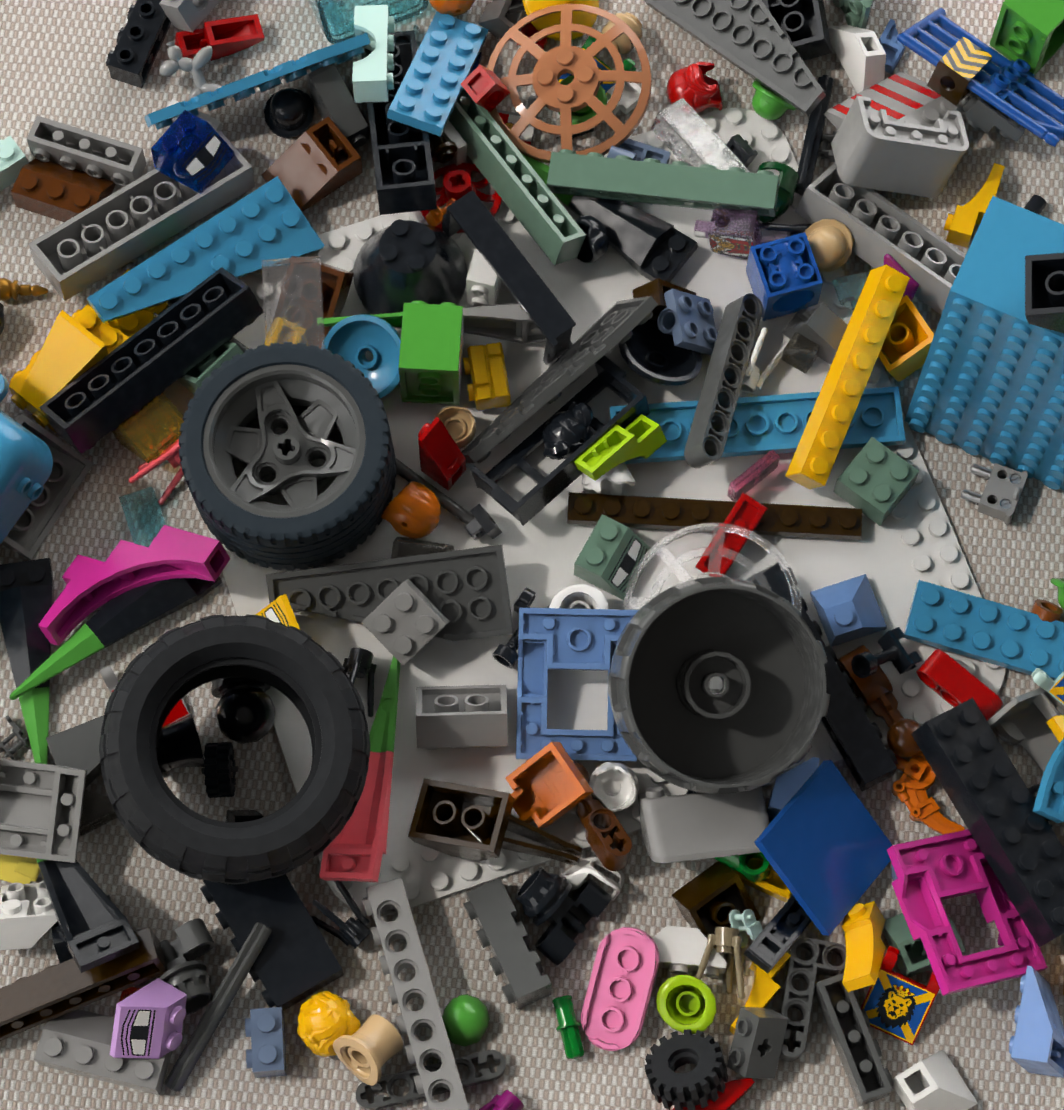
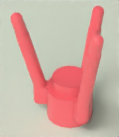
(170, 454)

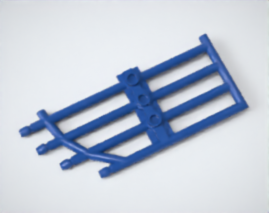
(1003, 82)

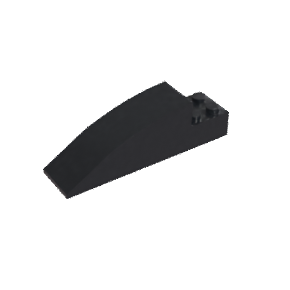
(399, 150)

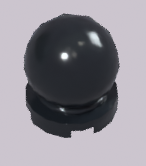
(243, 709)

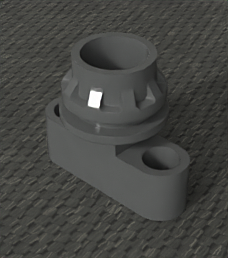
(183, 970)

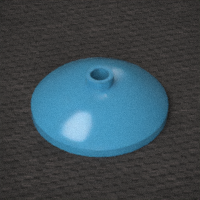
(365, 333)

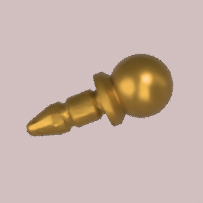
(12, 289)

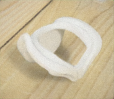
(578, 873)

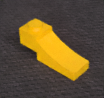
(965, 217)
(863, 945)
(763, 986)

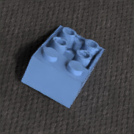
(1039, 1028)

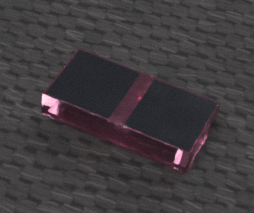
(753, 475)

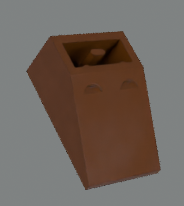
(316, 164)

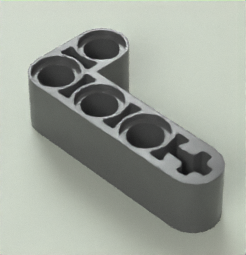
(803, 999)

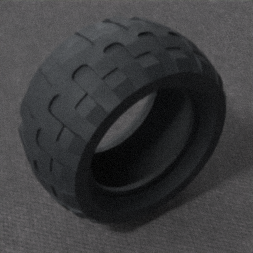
(217, 650)

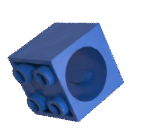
(784, 275)

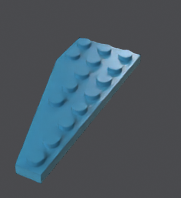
(264, 80)

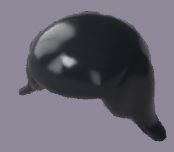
(596, 239)

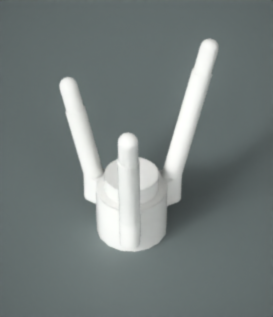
(752, 378)

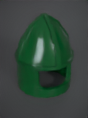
(787, 185)

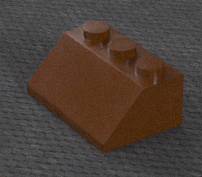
(56, 191)

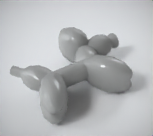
(189, 65)

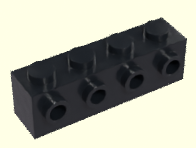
(138, 43)

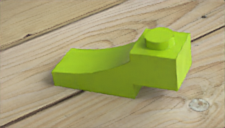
(619, 444)

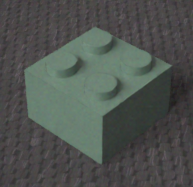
(876, 481)

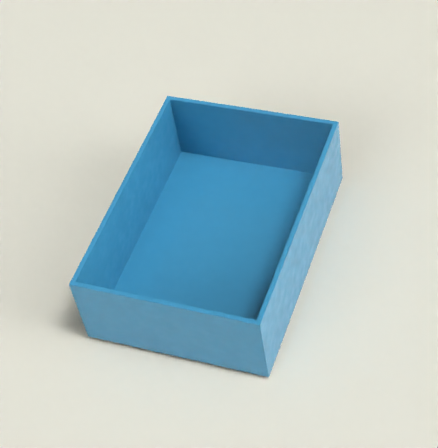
(989, 372)

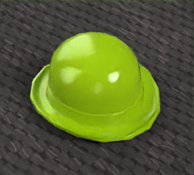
(686, 1003)

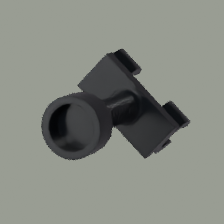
(507, 653)
(867, 663)

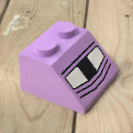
(149, 1022)

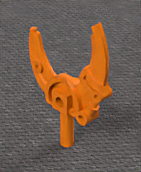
(911, 790)

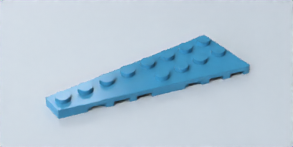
(251, 230)

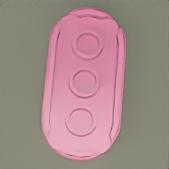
(620, 988)

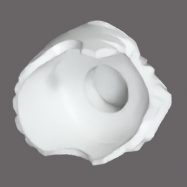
(611, 481)
(614, 786)

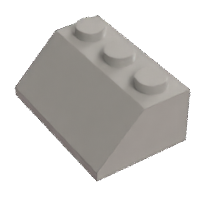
(461, 716)

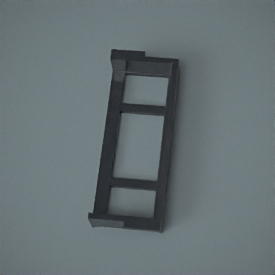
(513, 270)
(560, 478)

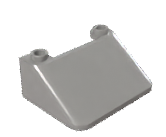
(701, 824)

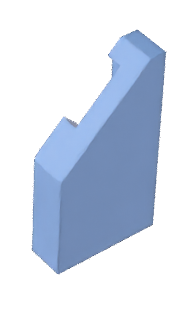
(892, 47)

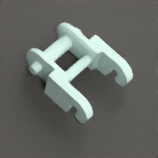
(745, 923)

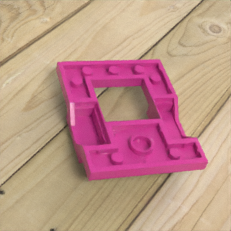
(950, 868)

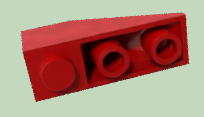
(440, 454)

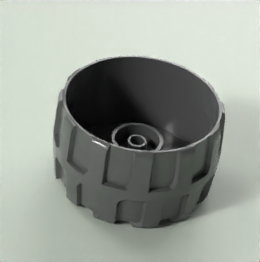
(768, 693)

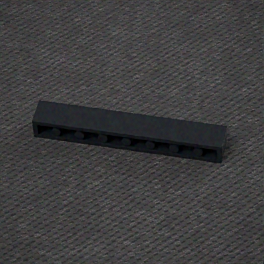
(846, 718)

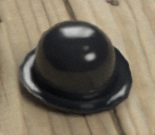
(289, 112)

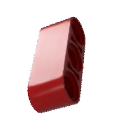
(957, 684)

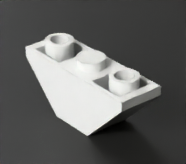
(859, 55)
(683, 949)

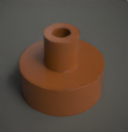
(1046, 610)

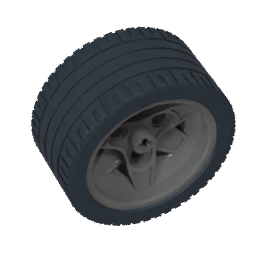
(266, 386)

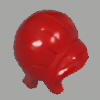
(695, 87)

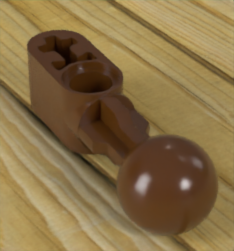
(878, 695)
(609, 844)

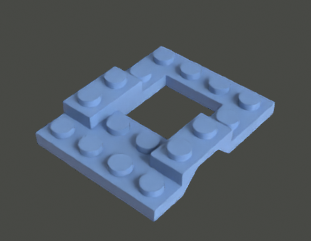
(566, 642)

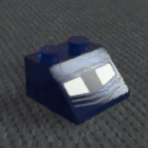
(191, 152)

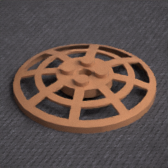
(581, 90)

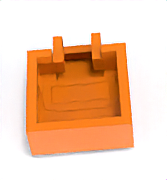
(547, 786)

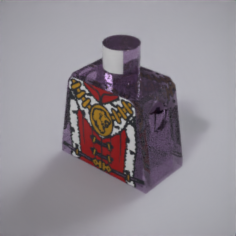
(731, 231)

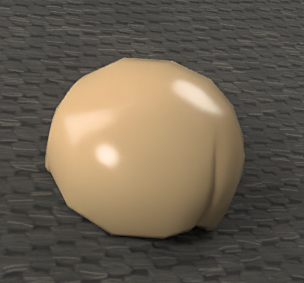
(459, 424)

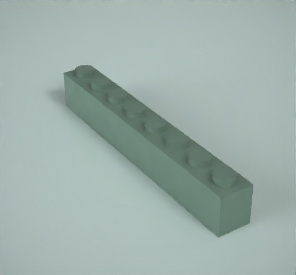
(516, 182)
(662, 183)

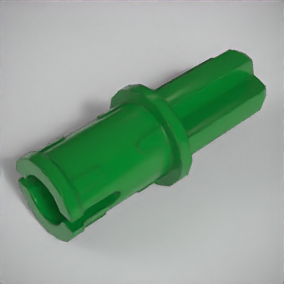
(568, 1027)

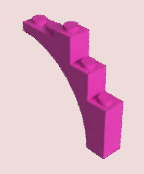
(129, 566)

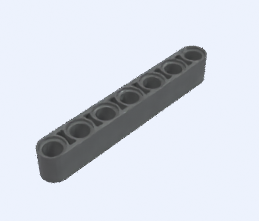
(723, 381)

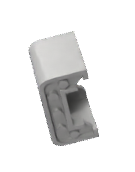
(897, 154)

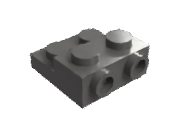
(985, 116)

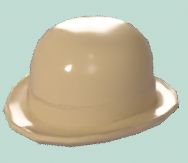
(830, 243)

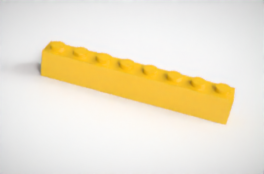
(847, 377)

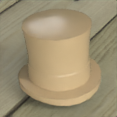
(369, 1048)

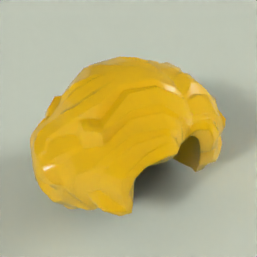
(324, 1020)

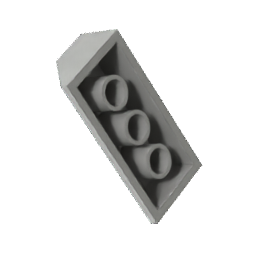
(82, 1046)

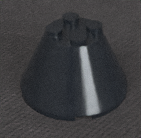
(409, 265)

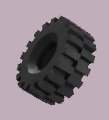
(690, 1087)

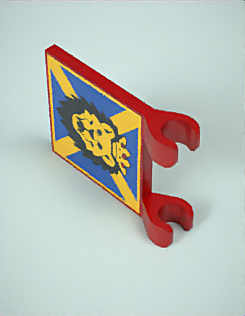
(897, 1002)

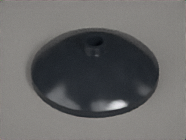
(657, 358)

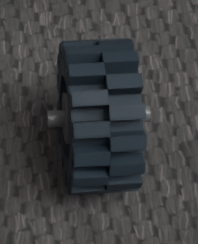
(219, 769)

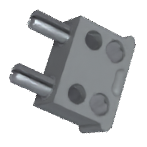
(1003, 492)

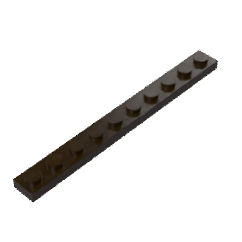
(680, 513)

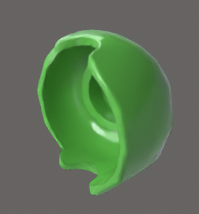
(465, 1020)

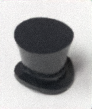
(179, 746)

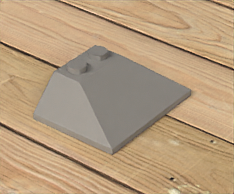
(40, 810)

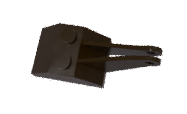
(474, 823)

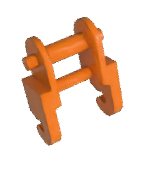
(435, 216)

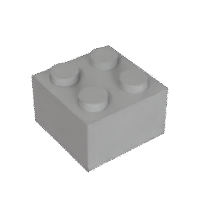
(405, 622)

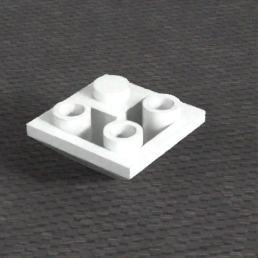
(24, 915)
(933, 1086)

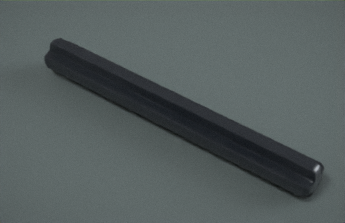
(813, 137)

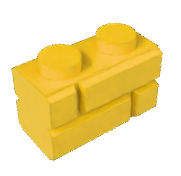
(488, 376)

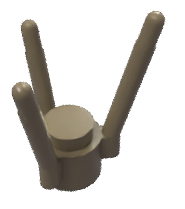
(726, 942)

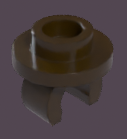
(443, 150)

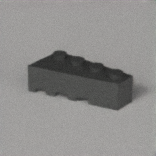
(508, 944)

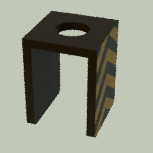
(958, 69)

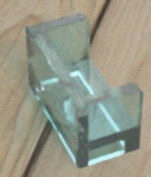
(142, 515)

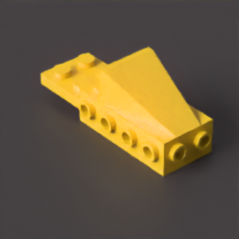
(69, 351)

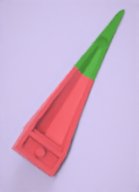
(363, 840)

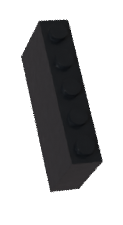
(295, 954)

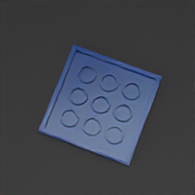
(825, 847)

